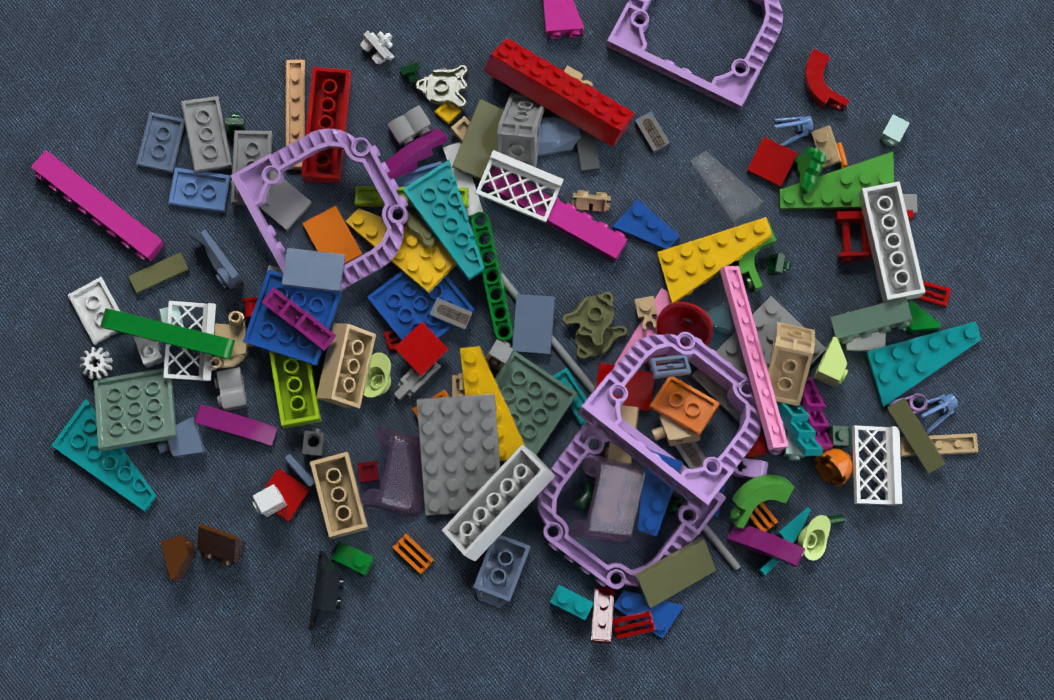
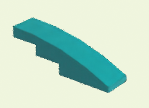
(800, 430)
(789, 533)

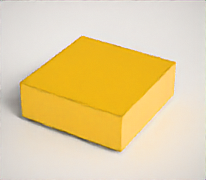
(447, 113)

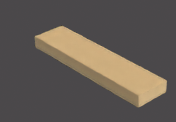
(945, 444)

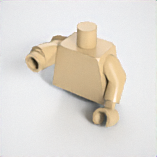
(234, 331)

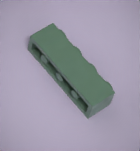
(872, 319)

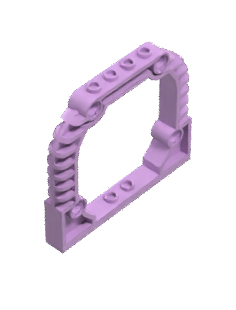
(728, 88)
(254, 186)
(564, 468)
(696, 484)

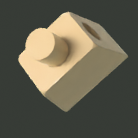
(673, 432)

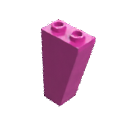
(561, 19)

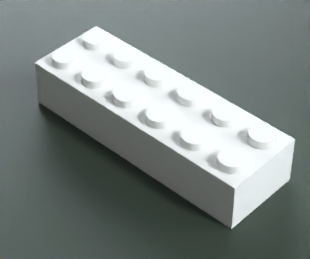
(891, 242)
(498, 503)

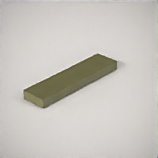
(916, 435)

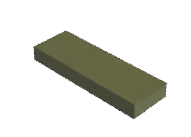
(159, 273)

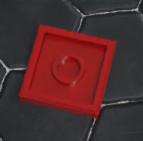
(772, 162)
(421, 348)
(292, 492)

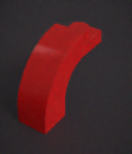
(816, 86)

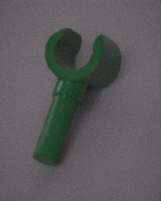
(672, 505)

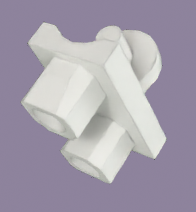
(382, 51)

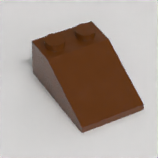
(219, 544)

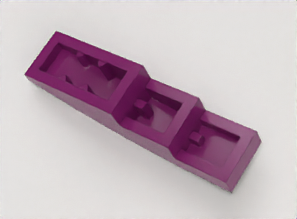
(419, 149)
(298, 319)
(814, 406)
(235, 425)
(767, 544)

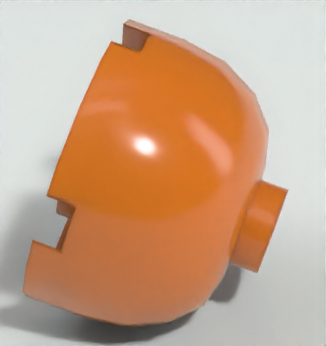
(835, 466)

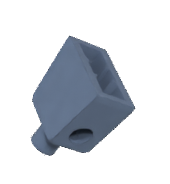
(187, 443)

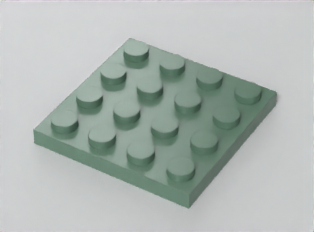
(534, 399)
(134, 409)

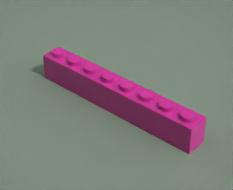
(98, 206)
(565, 218)

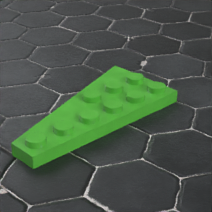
(840, 187)

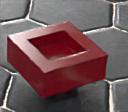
(368, 471)

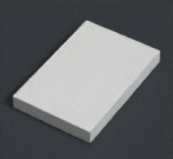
(90, 306)

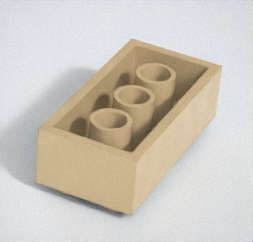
(346, 366)
(339, 495)

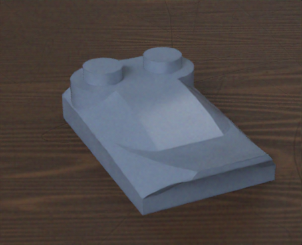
(557, 135)
(226, 272)
(500, 571)

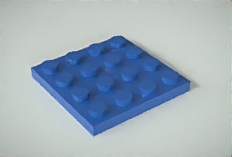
(406, 304)
(275, 335)

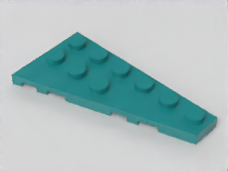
(443, 210)
(909, 362)
(112, 467)

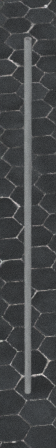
(590, 387)

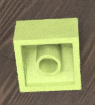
(832, 365)

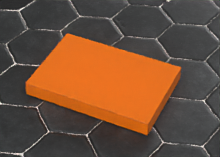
(332, 235)
(684, 405)

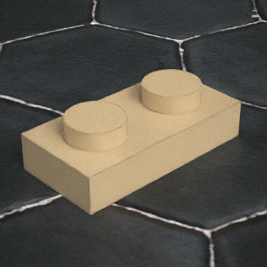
(826, 143)

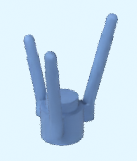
(801, 124)
(946, 404)

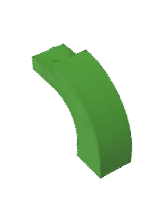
(747, 265)
(757, 491)

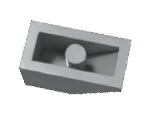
(498, 355)

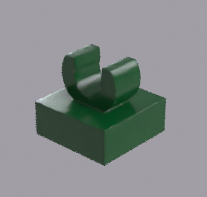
(410, 71)
(234, 123)
(777, 264)

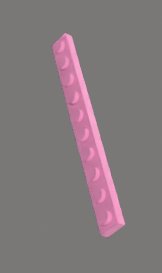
(754, 358)

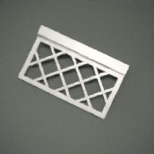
(521, 170)
(208, 323)
(892, 465)

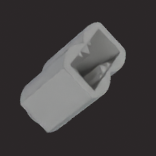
(409, 126)
(231, 388)

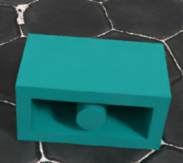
(571, 603)

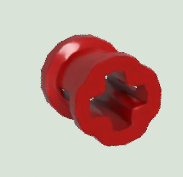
(249, 305)

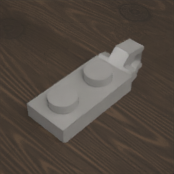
(412, 381)

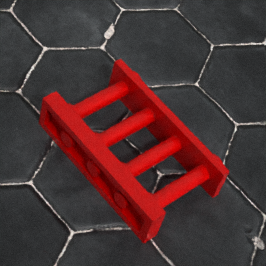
(845, 219)

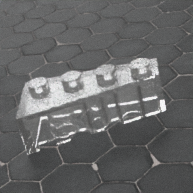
(727, 192)

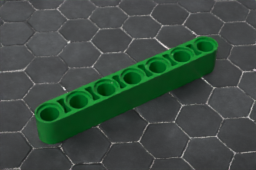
(498, 284)
(167, 333)

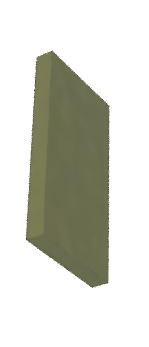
(479, 140)
(675, 572)

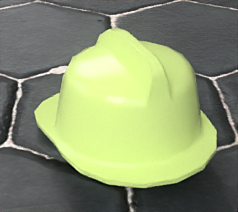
(378, 376)
(815, 537)

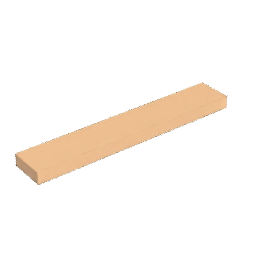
(295, 103)

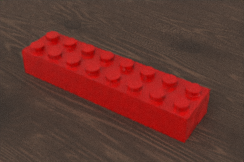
(559, 92)

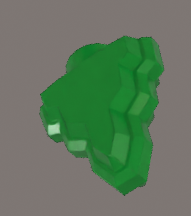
(809, 167)

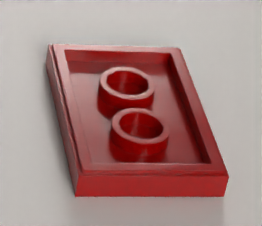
(639, 387)

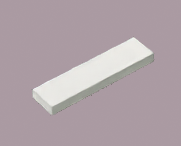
(464, 181)

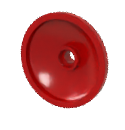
(674, 321)

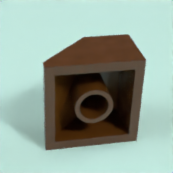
(178, 556)

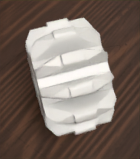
(98, 355)

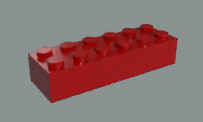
(327, 110)

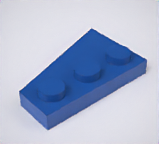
(645, 225)
(662, 613)

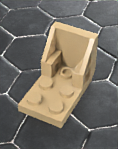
(790, 361)

